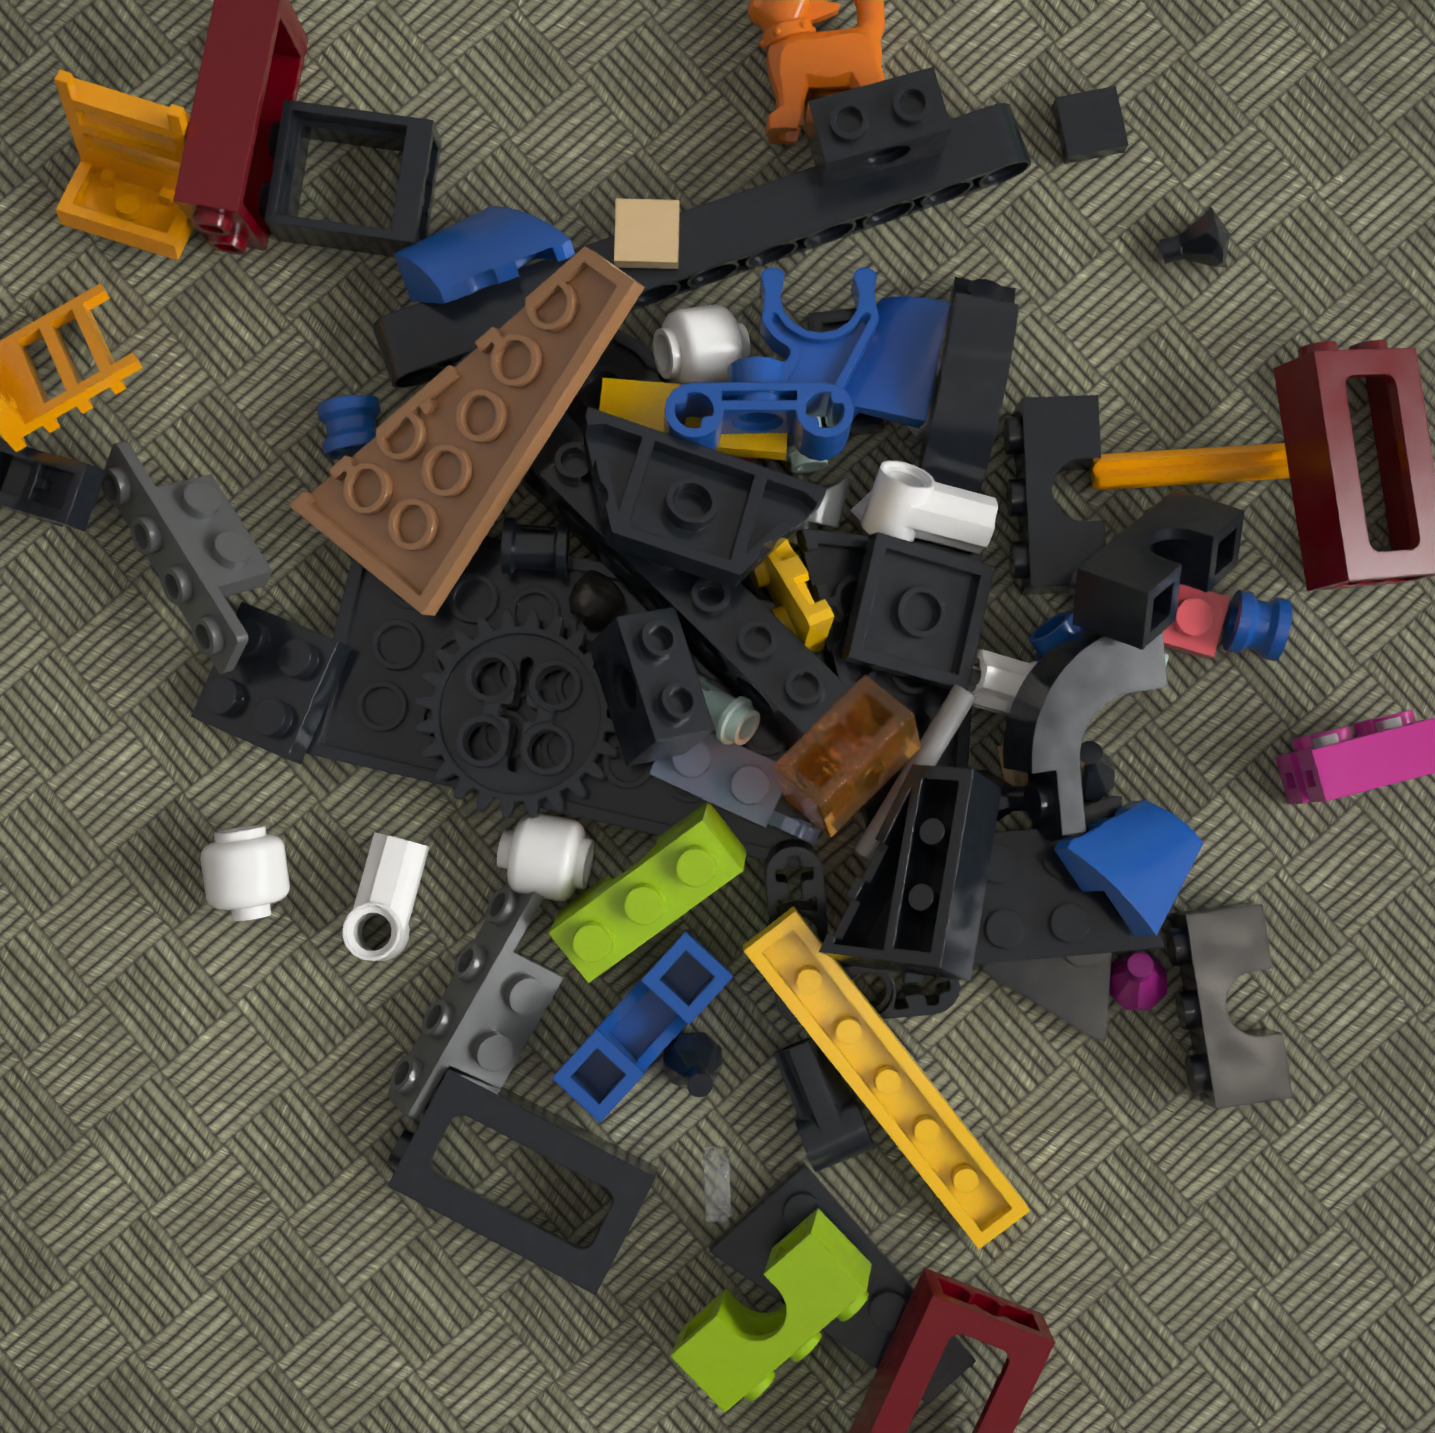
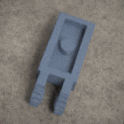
(733, 781)

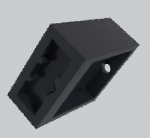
(289, 149)

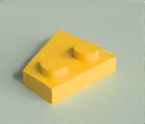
(785, 581)

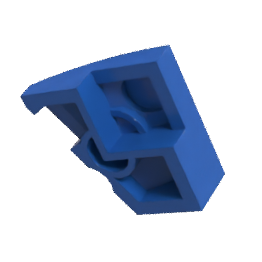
(478, 254)
(901, 360)
(1136, 860)

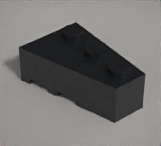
(926, 879)

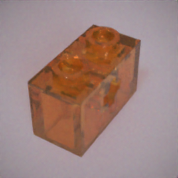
(847, 755)

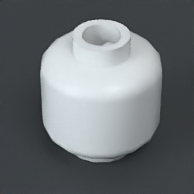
(699, 344)
(546, 856)
(245, 872)

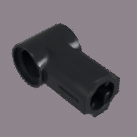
(827, 1116)

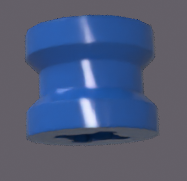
(348, 423)
(1257, 625)

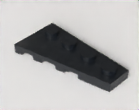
(868, 1331)

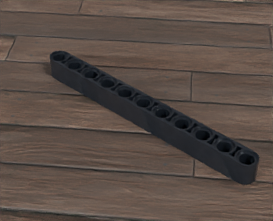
(727, 238)

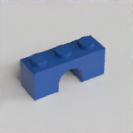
(642, 1025)

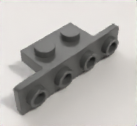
(194, 548)
(484, 1010)

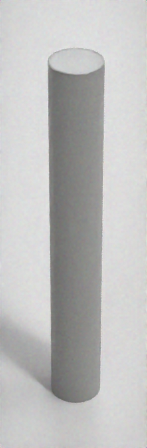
(932, 747)

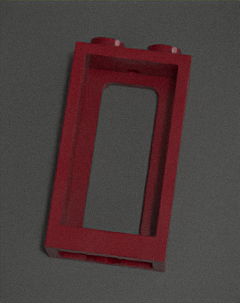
(245, 73)
(1326, 469)
(933, 1315)

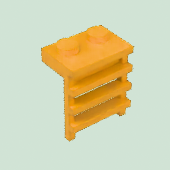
(126, 167)
(22, 394)

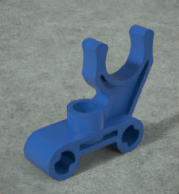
(786, 394)

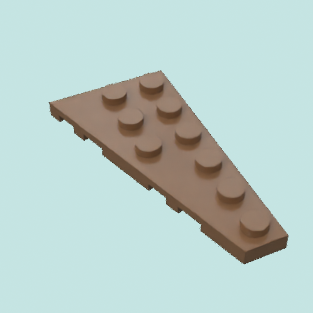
(458, 448)

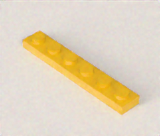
(886, 1077)

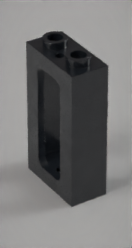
(545, 1133)

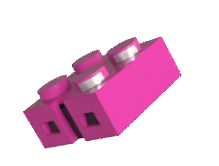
(1341, 765)

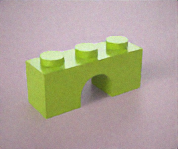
(662, 886)
(736, 1349)

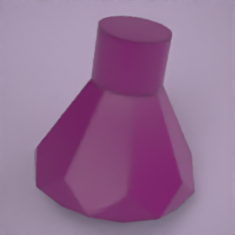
(1137, 981)

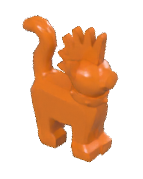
(814, 63)

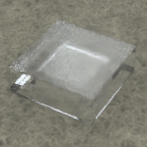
(716, 1183)

